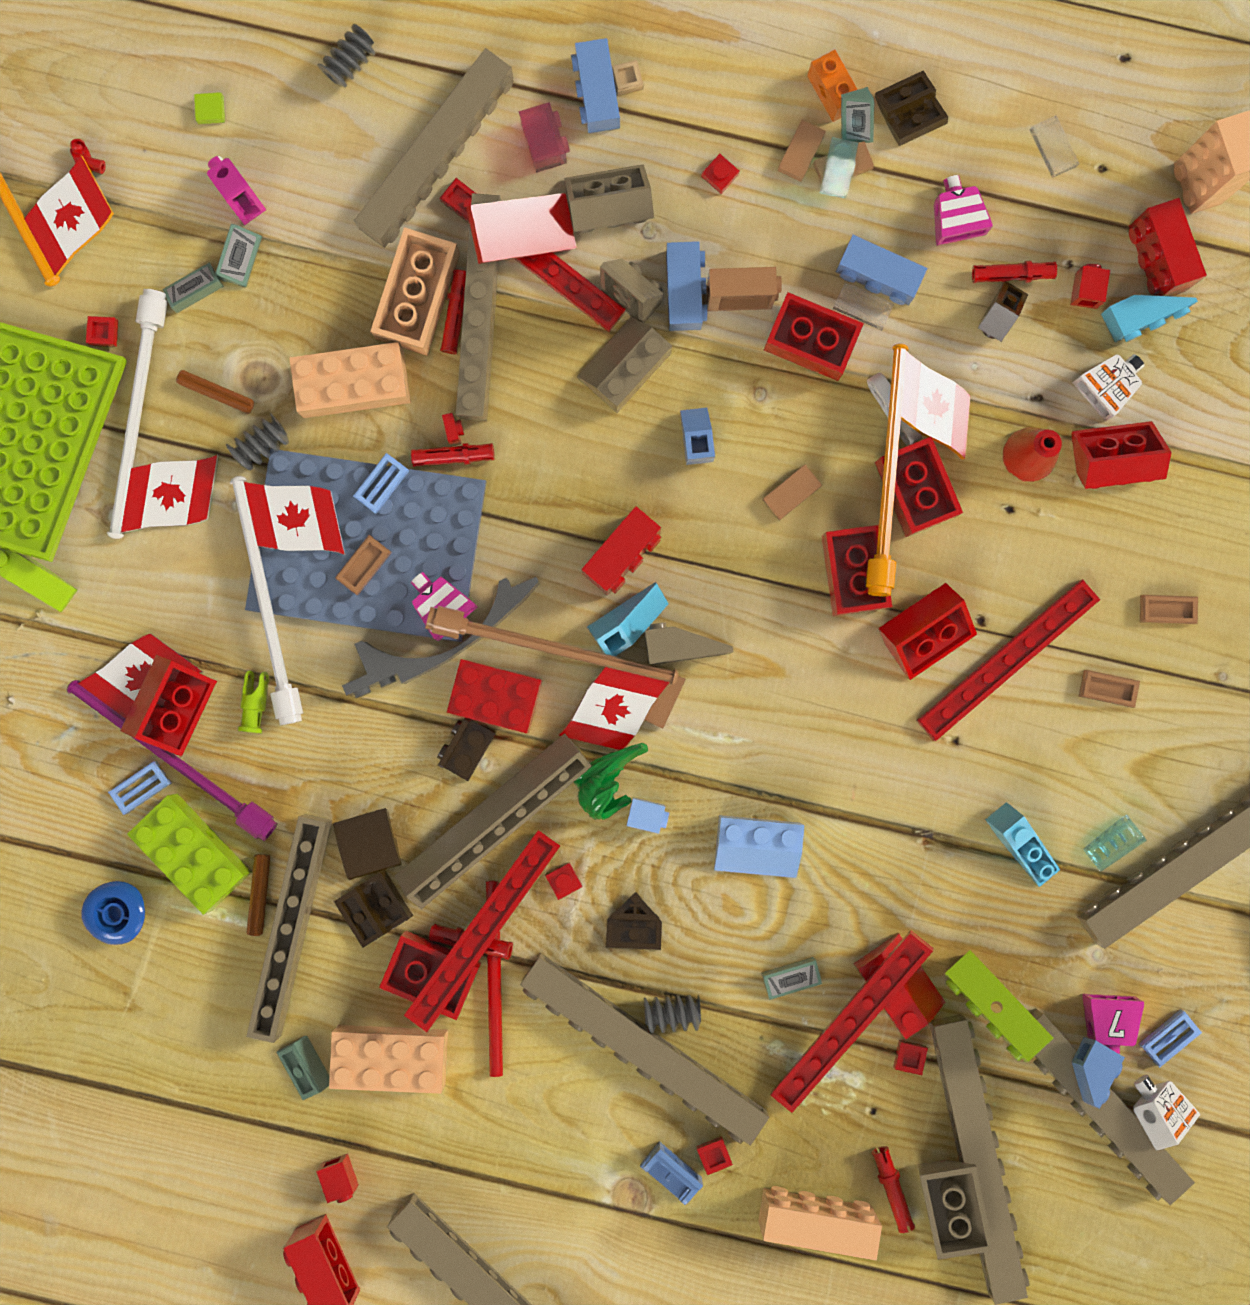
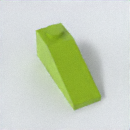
(35, 579)

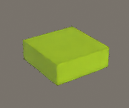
(209, 108)

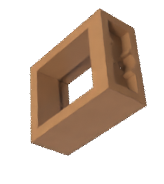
(742, 288)

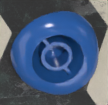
(114, 912)

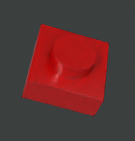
(720, 173)
(102, 331)
(453, 429)
(564, 881)
(910, 1057)
(714, 1155)

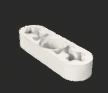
(881, 391)

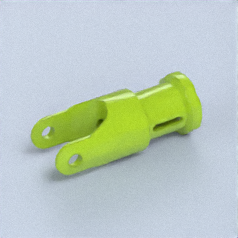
(253, 702)

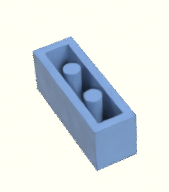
(596, 85)
(881, 270)
(685, 286)

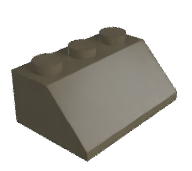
(609, 198)
(625, 363)
(955, 1208)

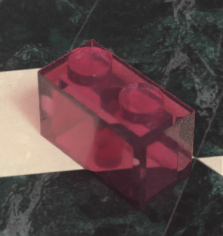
(543, 137)

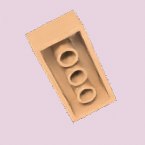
(1216, 163)
(415, 291)
(350, 380)
(388, 1059)
(819, 1223)

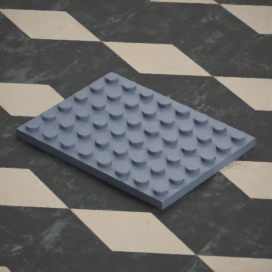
(425, 523)

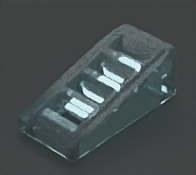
(1120, 851)

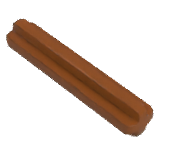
(215, 391)
(258, 894)

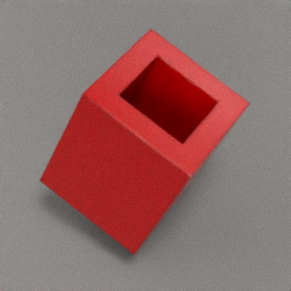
(1090, 286)
(337, 1179)

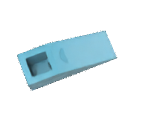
(1143, 311)
(628, 621)
(1023, 843)

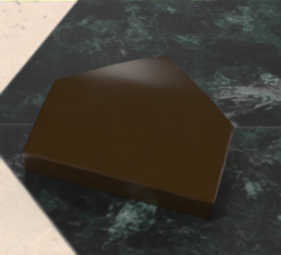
(634, 926)

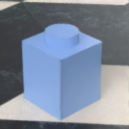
(647, 815)

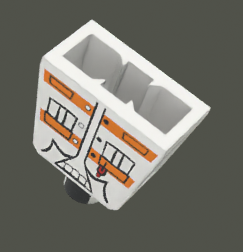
(1110, 384)
(1163, 1112)

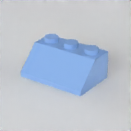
(758, 846)

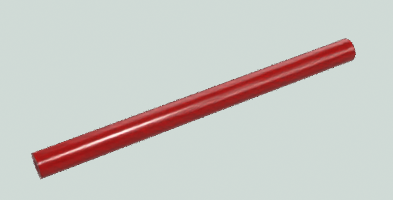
(494, 1004)

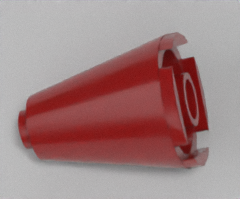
(1032, 453)

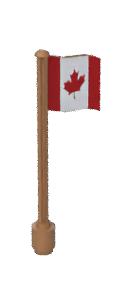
(612, 703)

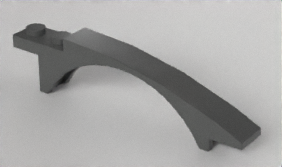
(383, 667)

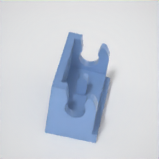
(672, 1173)

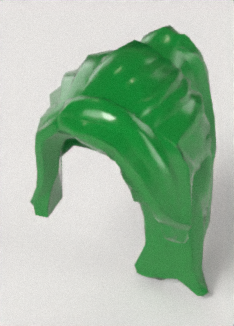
(598, 783)

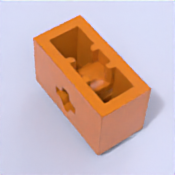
(830, 81)

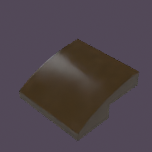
(911, 108)
(367, 844)
(373, 908)

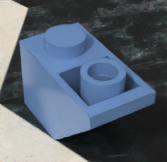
(697, 436)
(1096, 1070)

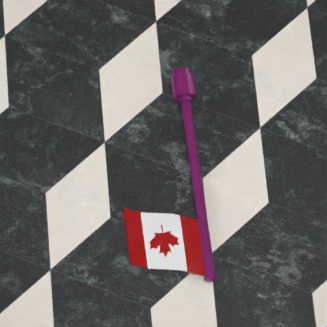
(112, 694)

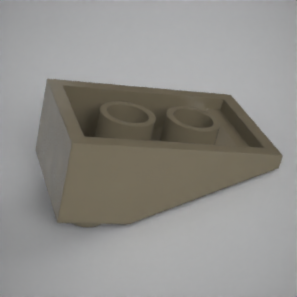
(630, 289)
(674, 645)

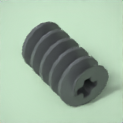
(347, 55)
(259, 443)
(672, 1014)

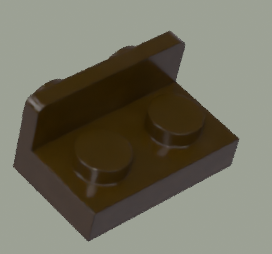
(466, 748)

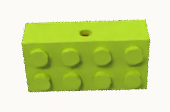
(189, 853)
(1013, 1023)

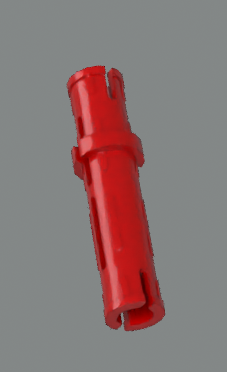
(1012, 272)
(454, 313)
(458, 454)
(450, 936)
(890, 1179)

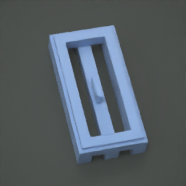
(388, 491)
(159, 774)
(1163, 1030)

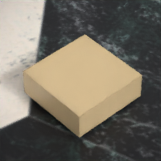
(627, 77)

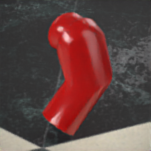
(78, 148)

